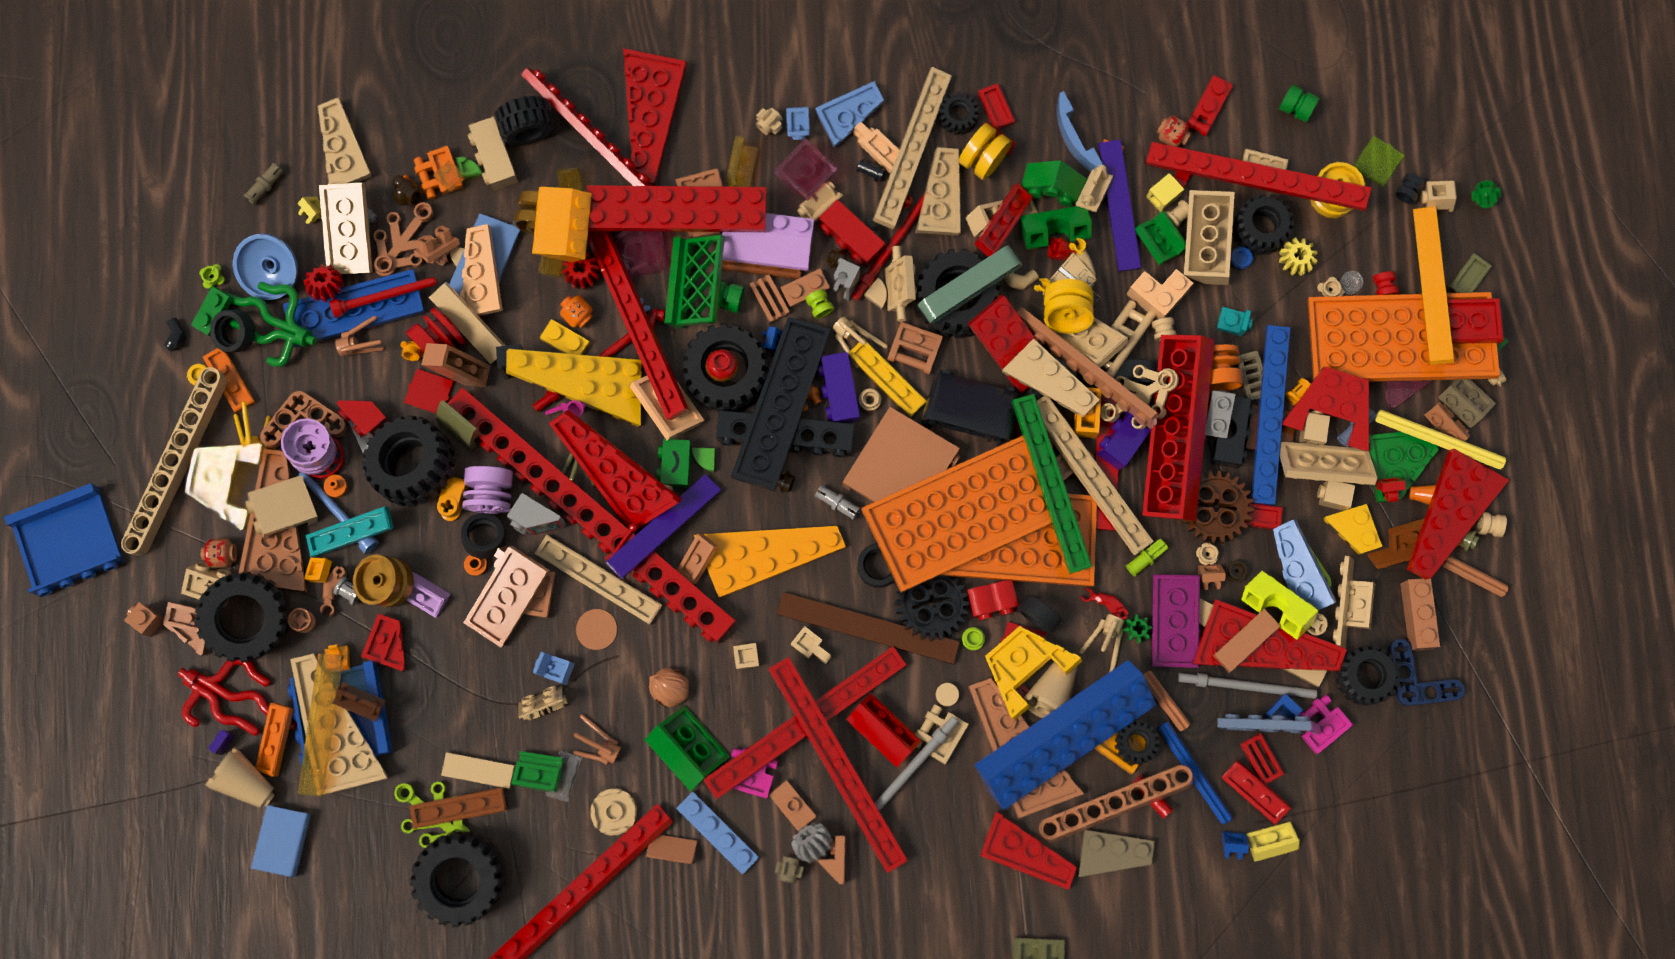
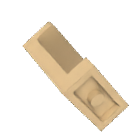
(281, 506)

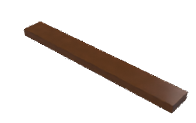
(866, 628)

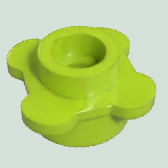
(206, 272)

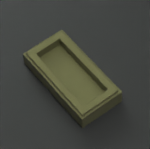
(1470, 275)

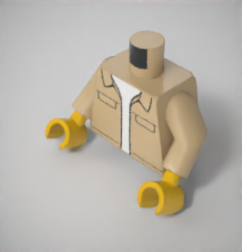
(1075, 267)

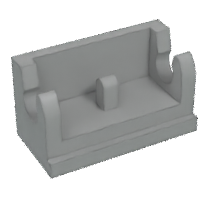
(847, 275)

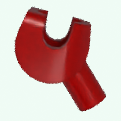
(1059, 249)

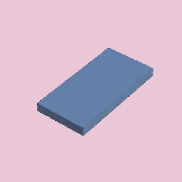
(504, 241)

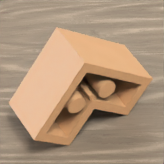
(1158, 297)

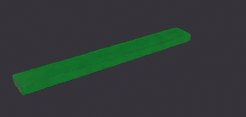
(1051, 484)

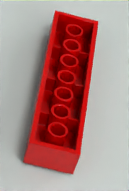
(1179, 436)

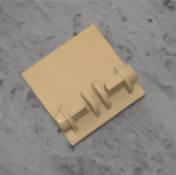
(531, 705)

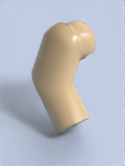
(1021, 282)

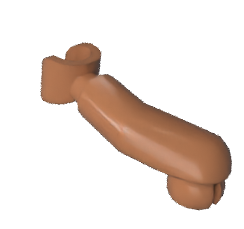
(328, 588)

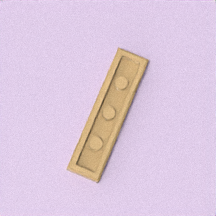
(467, 321)

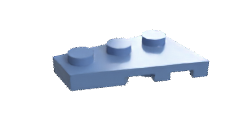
(847, 111)

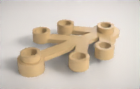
(1144, 392)

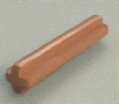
(1476, 576)
(1166, 701)

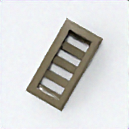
(1257, 365)

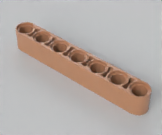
(1128, 805)

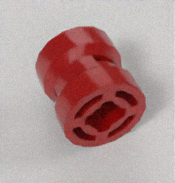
(1386, 283)

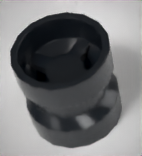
(1410, 187)

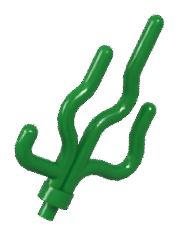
(291, 331)

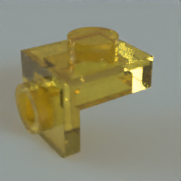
(569, 178)

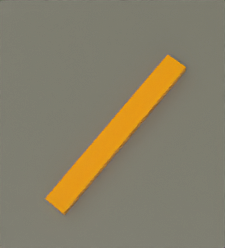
(1433, 286)

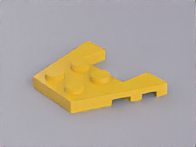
(1019, 659)

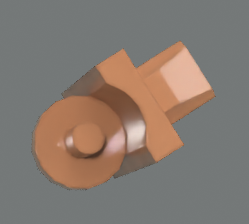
(436, 249)

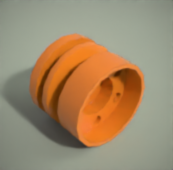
(1222, 374)

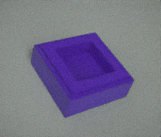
(221, 742)

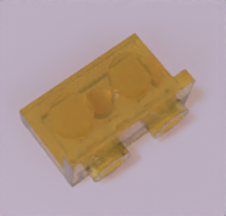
(741, 164)

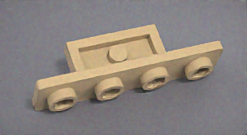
(1355, 603)

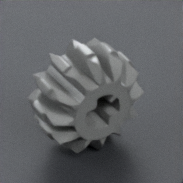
(811, 842)

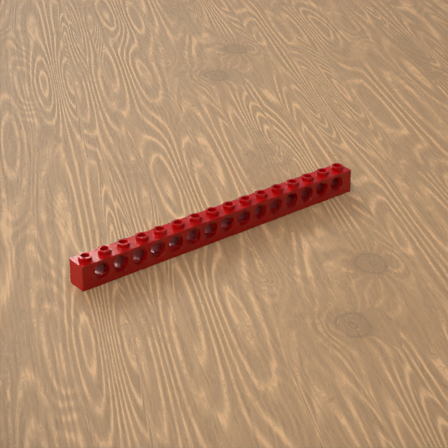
(464, 402)

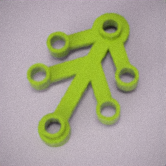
(413, 799)

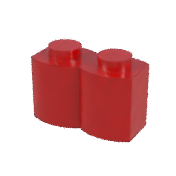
(992, 599)

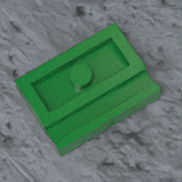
(538, 772)

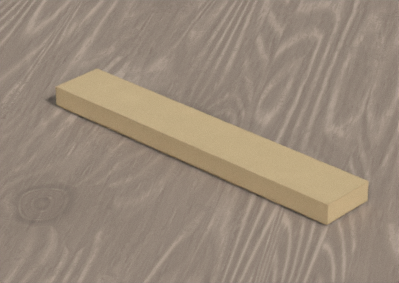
(598, 579)

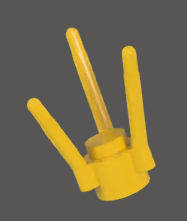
(248, 439)

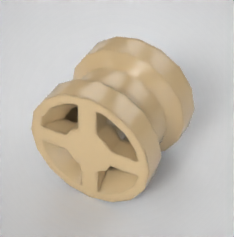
(1163, 327)
(1319, 625)

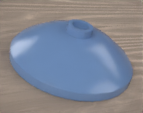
(253, 265)

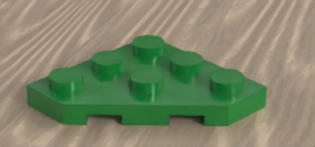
(1399, 456)

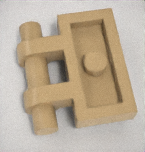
(942, 751)

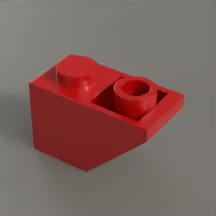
(364, 416)

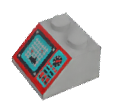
(533, 517)

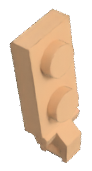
(877, 145)

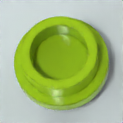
(973, 638)

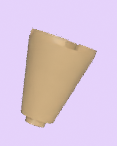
(1050, 691)
(241, 780)

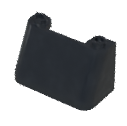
(970, 407)

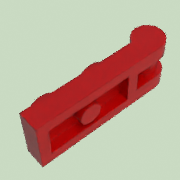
(1210, 105)

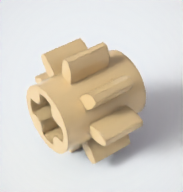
(769, 121)

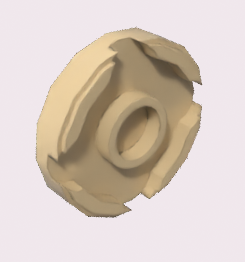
(613, 812)

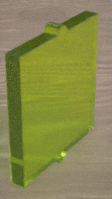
(1378, 161)

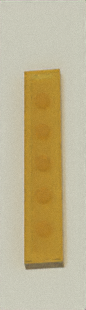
(320, 725)

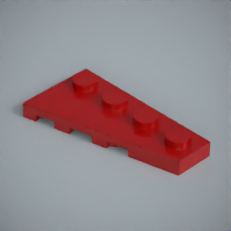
(1020, 851)

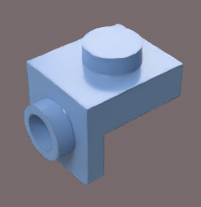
(797, 122)
(553, 668)

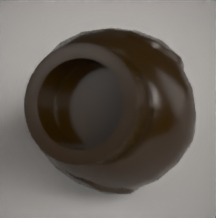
(406, 191)

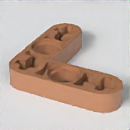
(302, 411)

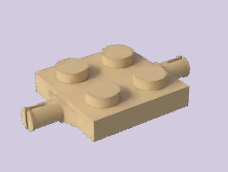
(900, 283)

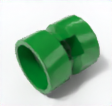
(1299, 103)
(730, 296)

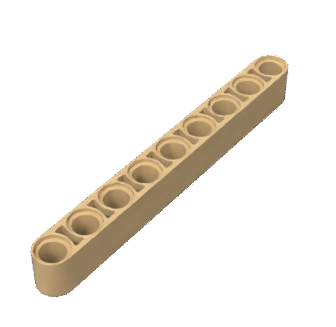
(176, 473)

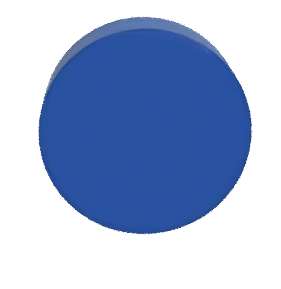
(1241, 258)

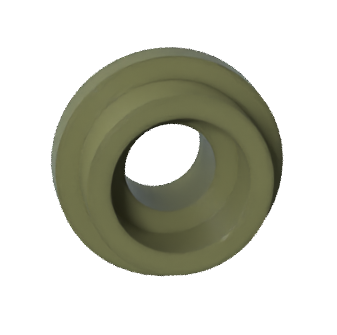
(1470, 540)

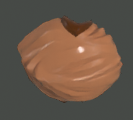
(669, 687)

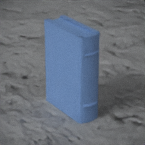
(281, 841)

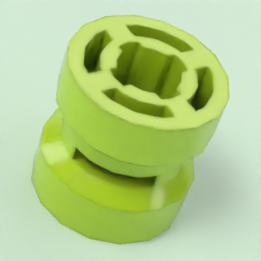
(819, 303)

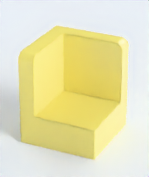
(1165, 192)

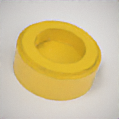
(194, 373)

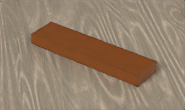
(761, 270)
(458, 808)

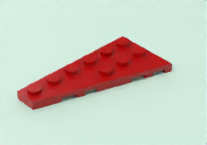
(652, 97)
(623, 483)
(1457, 503)
(1276, 652)

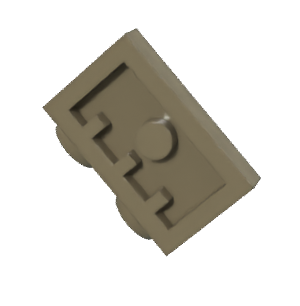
(1467, 401)

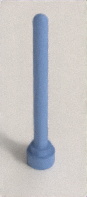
(366, 545)

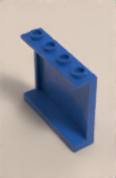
(66, 539)
(365, 678)

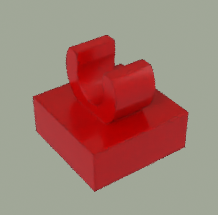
(1390, 487)

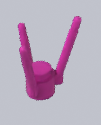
(574, 406)

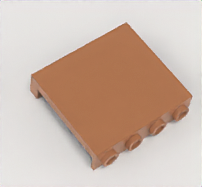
(898, 457)

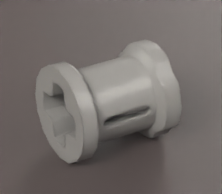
(346, 590)

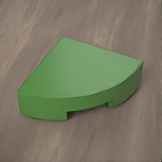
(468, 168)
(705, 458)

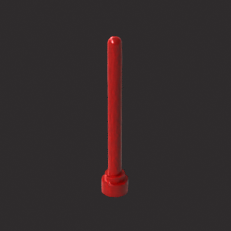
(340, 307)

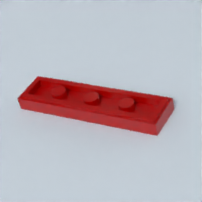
(1003, 220)

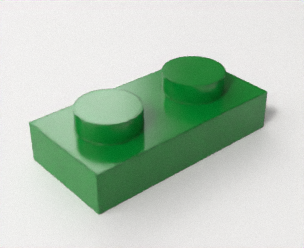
(213, 304)

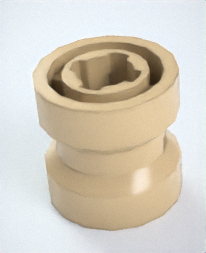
(1491, 524)

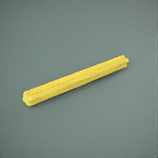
(1440, 439)

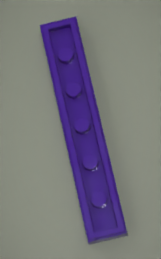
(1120, 207)
(663, 527)

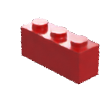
(851, 234)
(883, 730)

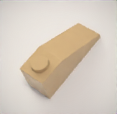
(983, 213)

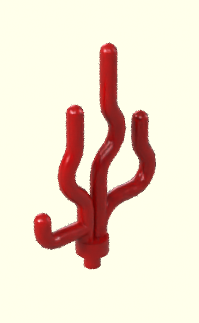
(204, 685)

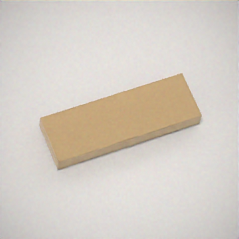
(478, 770)

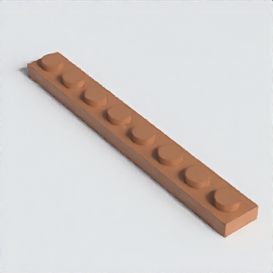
(1091, 372)

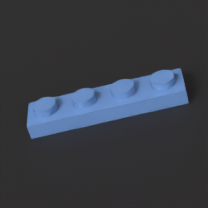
(717, 833)

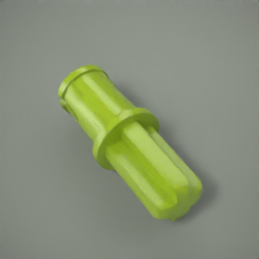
(1147, 557)

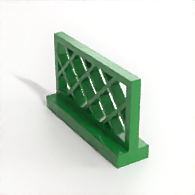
(680, 281)

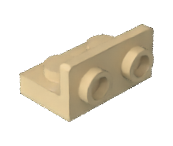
(199, 578)

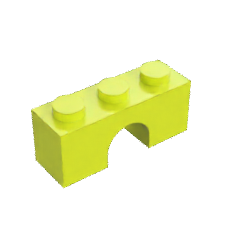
(1267, 592)

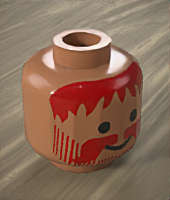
(1174, 131)
(219, 553)

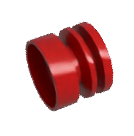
(439, 331)

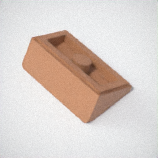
(672, 849)

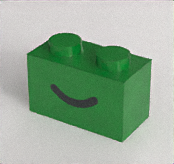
(675, 463)

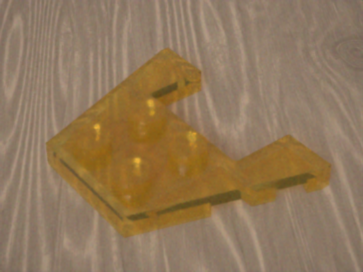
(213, 477)

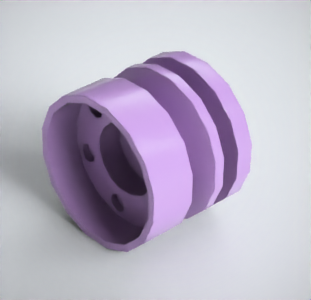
(302, 437)
(487, 489)

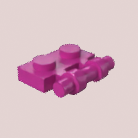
(1332, 724)
(759, 782)

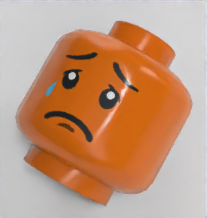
(576, 311)

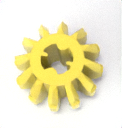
(1293, 263)

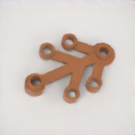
(400, 242)

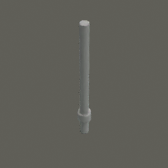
(1203, 680)
(939, 736)

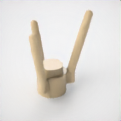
(847, 329)
(1111, 628)

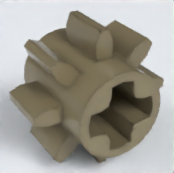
(789, 869)

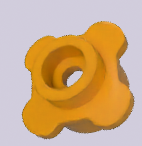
(411, 351)

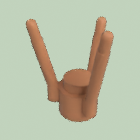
(349, 345)
(608, 751)

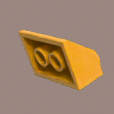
(562, 223)

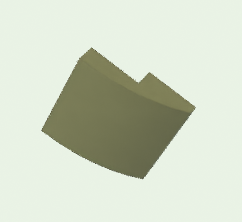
(456, 426)
(1038, 948)

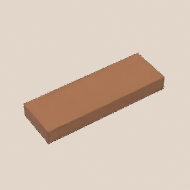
(1246, 640)

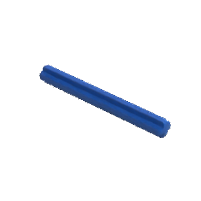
(1199, 778)

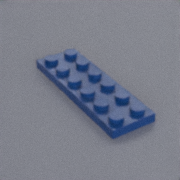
(320, 319)

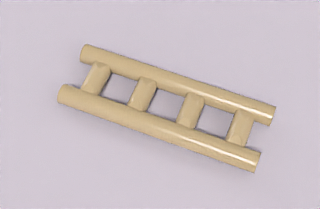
(1134, 336)

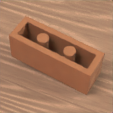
(455, 365)
(1420, 614)

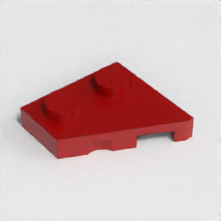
(386, 643)

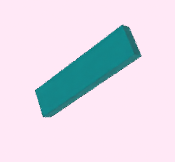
(349, 531)

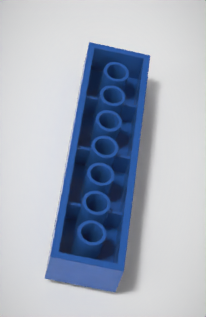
(1065, 734)

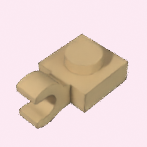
(808, 644)

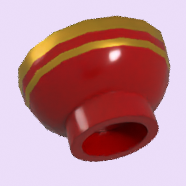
(722, 365)

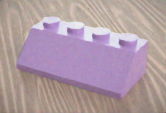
(783, 245)

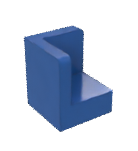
(1283, 707)

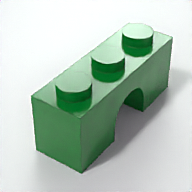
(1071, 221)

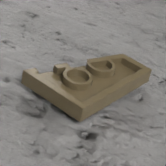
(1112, 852)

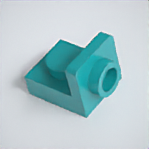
(1234, 321)

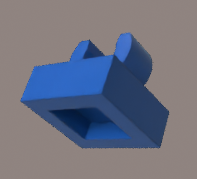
(772, 339)
(1234, 843)

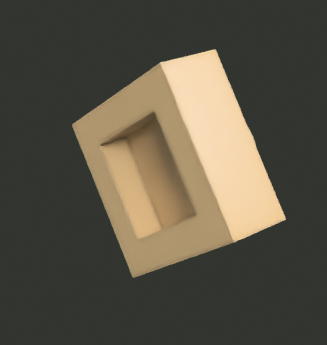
(746, 656)

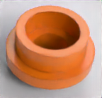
(475, 571)

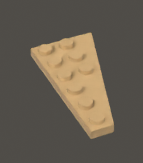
(350, 755)

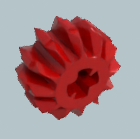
(576, 277)
(323, 283)

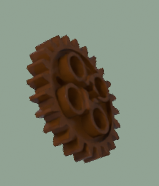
(1214, 527)

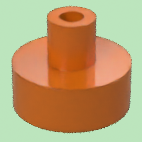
(335, 486)

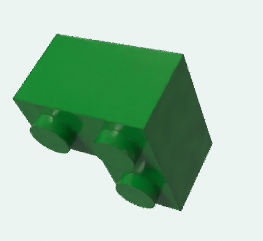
(1053, 180)

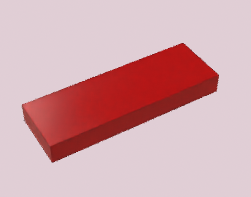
(1256, 792)

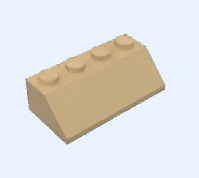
(1209, 236)

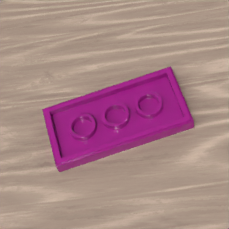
(1175, 620)

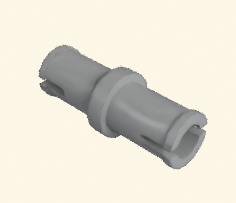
(837, 502)

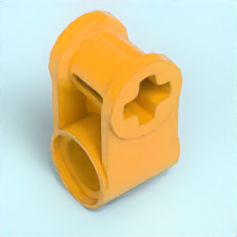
(452, 496)

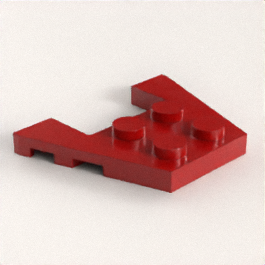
(1337, 396)

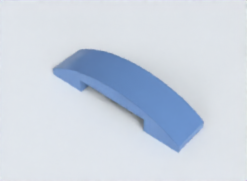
(1088, 158)

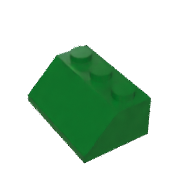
(687, 748)

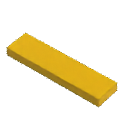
(887, 378)

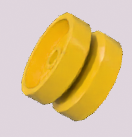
(985, 151)
(1340, 172)
(1068, 306)

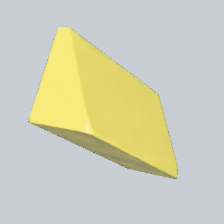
(1273, 841)

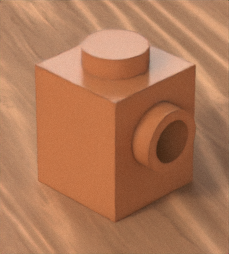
(144, 619)

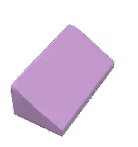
(428, 596)

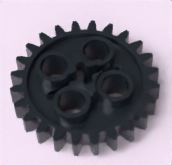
(937, 622)

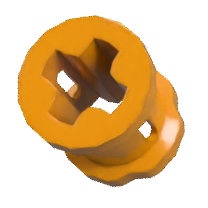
(1294, 395)

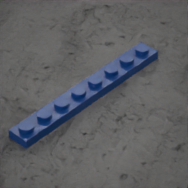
(1270, 415)

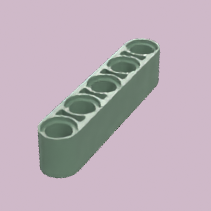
(969, 284)

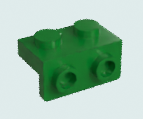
(1161, 238)

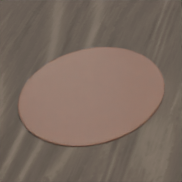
(596, 629)

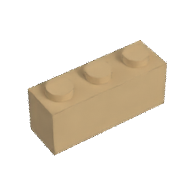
(492, 154)

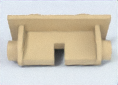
(1094, 189)
(826, 197)

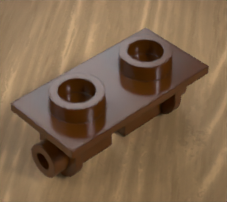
(358, 701)

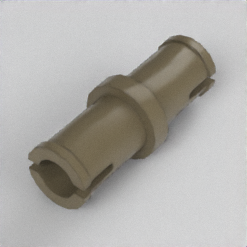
(263, 183)

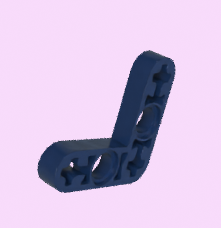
(1415, 688)

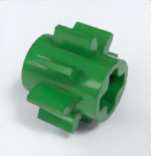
(1486, 194)
(1141, 624)

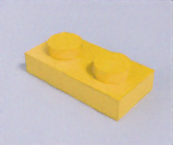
(564, 339)

